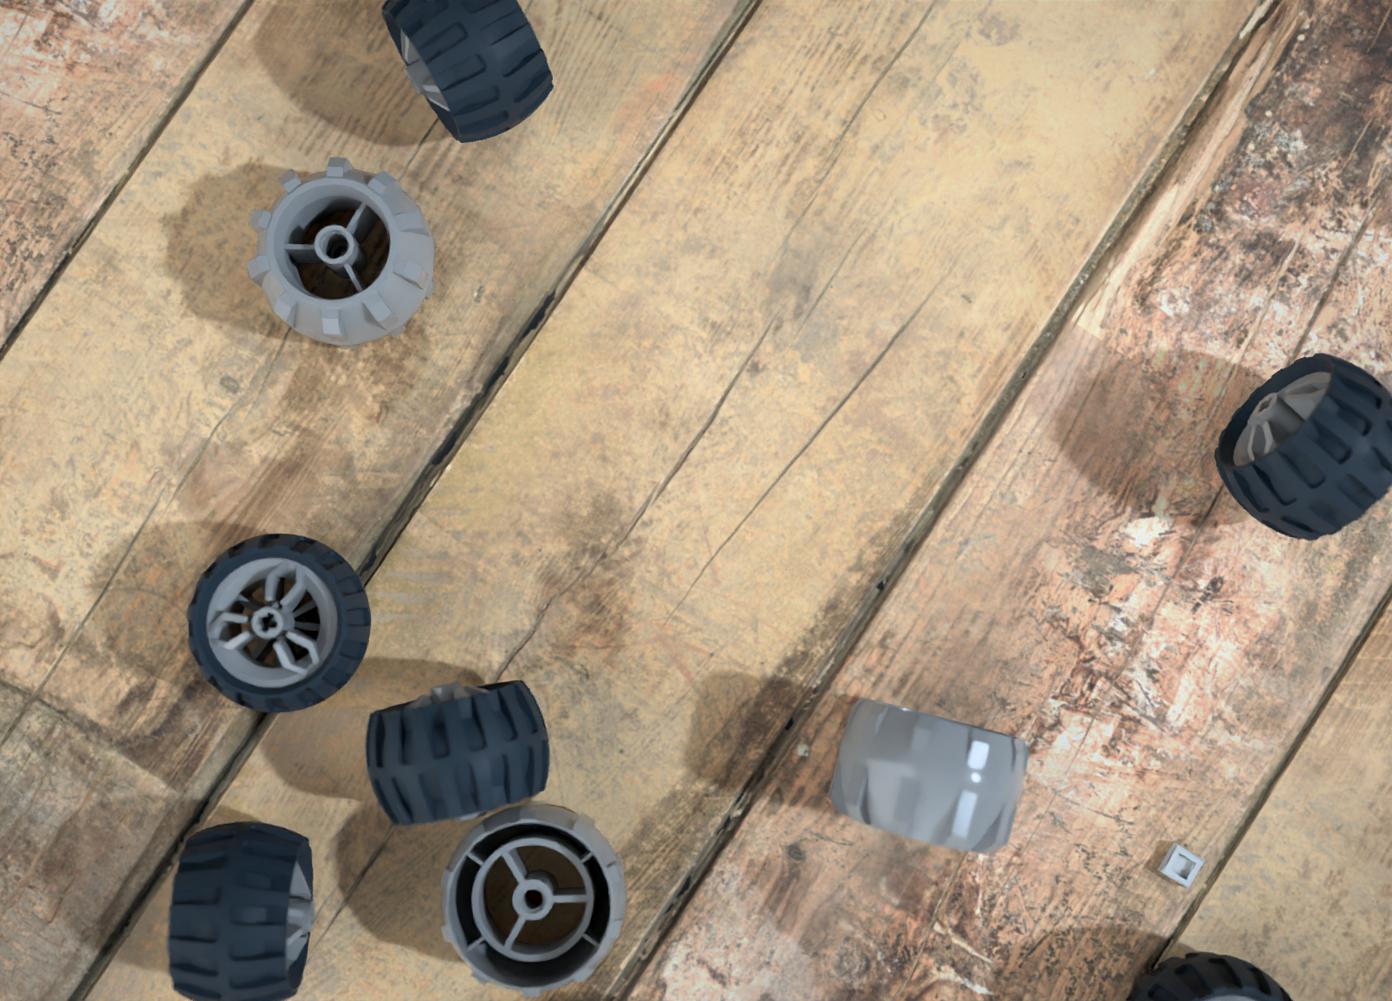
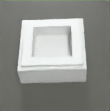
(1180, 865)

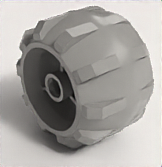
(373, 311)
(928, 777)
(500, 956)

